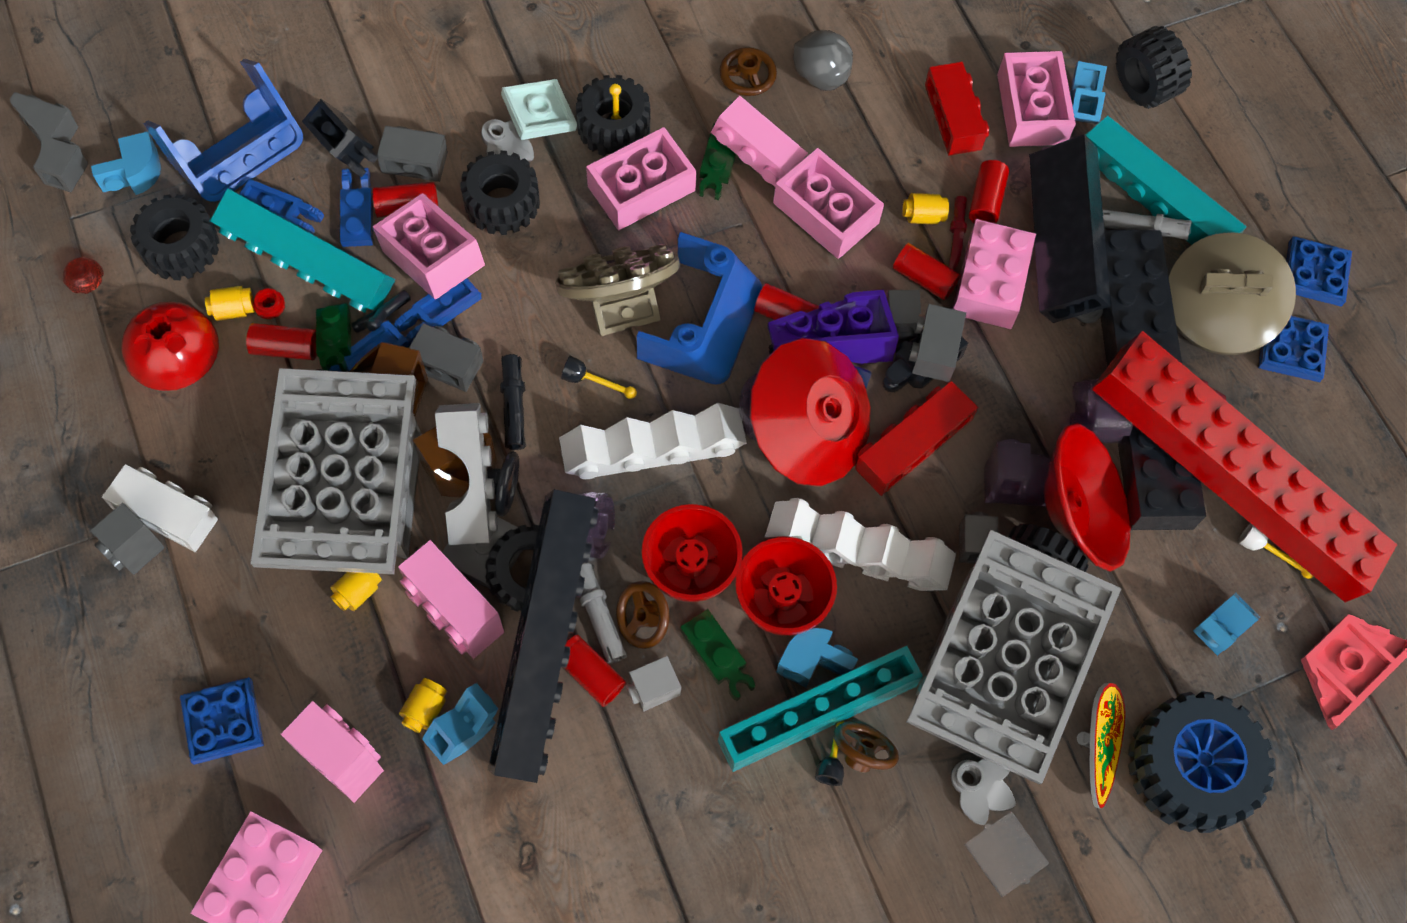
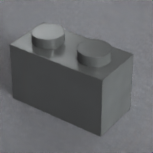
(412, 153)
(938, 342)
(448, 357)
(126, 540)

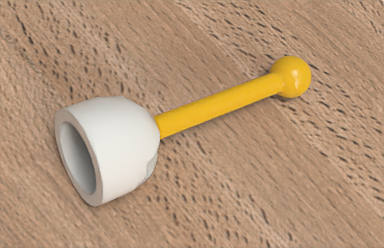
(1254, 539)

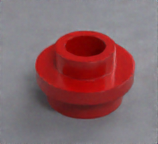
(265, 297)

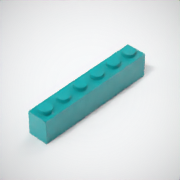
(1157, 183)
(302, 250)
(819, 708)

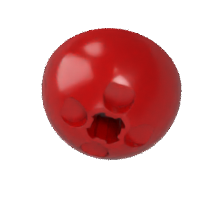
(169, 346)
(693, 536)
(789, 569)

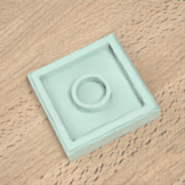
(538, 109)

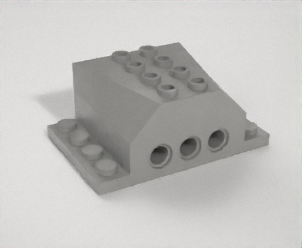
(338, 473)
(1013, 656)

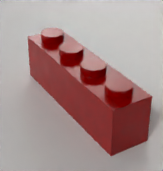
(915, 438)

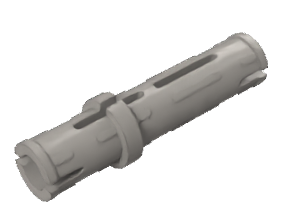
(1131, 221)
(594, 600)

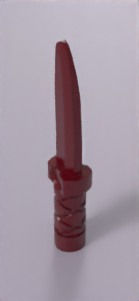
(958, 228)

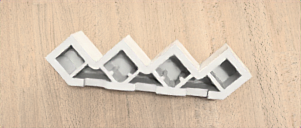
(644, 445)
(877, 550)

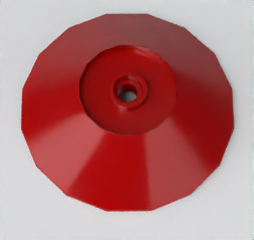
(791, 413)
(1088, 498)

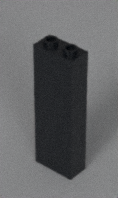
(1069, 230)

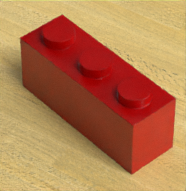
(956, 108)

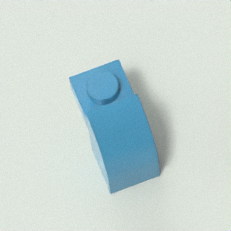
(1087, 92)
(136, 168)
(1226, 624)
(812, 649)
(462, 726)

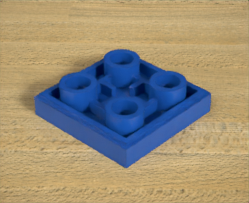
(1319, 270)
(1297, 350)
(221, 720)

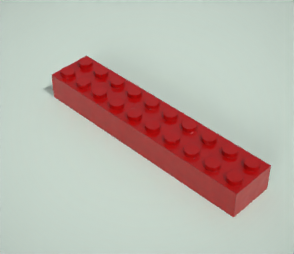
(1245, 468)

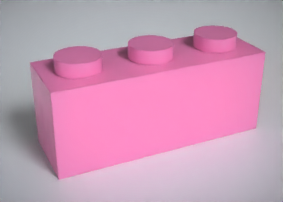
(757, 141)

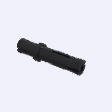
(512, 391)

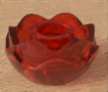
(86, 283)

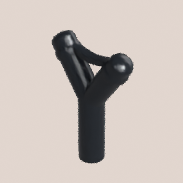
(375, 319)

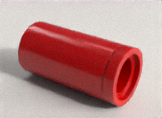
(989, 191)
(391, 198)
(926, 271)
(778, 303)
(281, 341)
(593, 672)

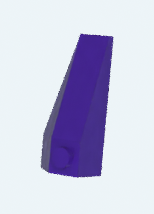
(855, 326)

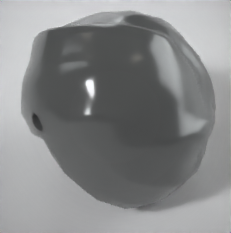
(823, 59)

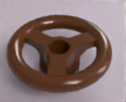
(747, 67)
(646, 613)
(861, 751)

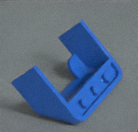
(244, 152)
(708, 350)

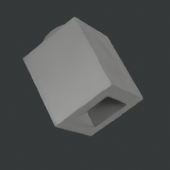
(653, 684)

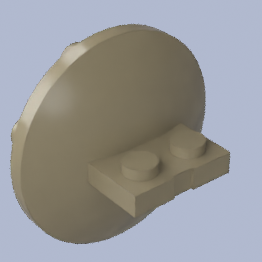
(622, 289)
(1231, 293)

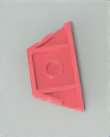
(1351, 665)

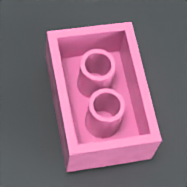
(1035, 98)
(641, 178)
(828, 203)
(429, 246)
(994, 273)
(450, 600)
(334, 749)
(257, 875)

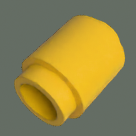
(925, 208)
(229, 303)
(354, 589)
(423, 705)

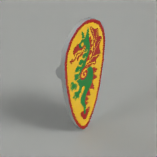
(1104, 741)

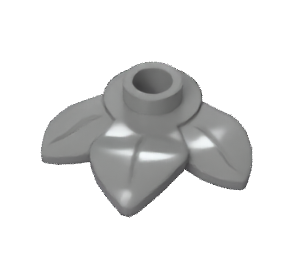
(507, 141)
(985, 793)

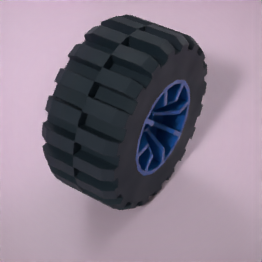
(1201, 762)

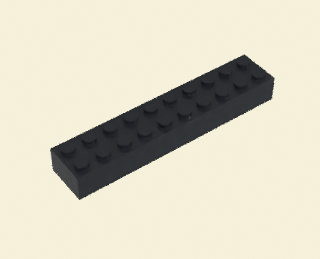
(1156, 486)

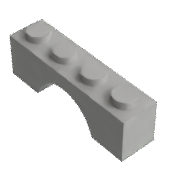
(461, 432)

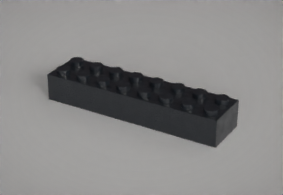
(542, 636)

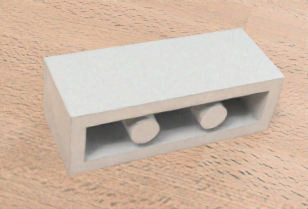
(162, 506)

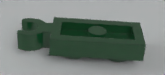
(716, 166)
(333, 336)
(717, 652)

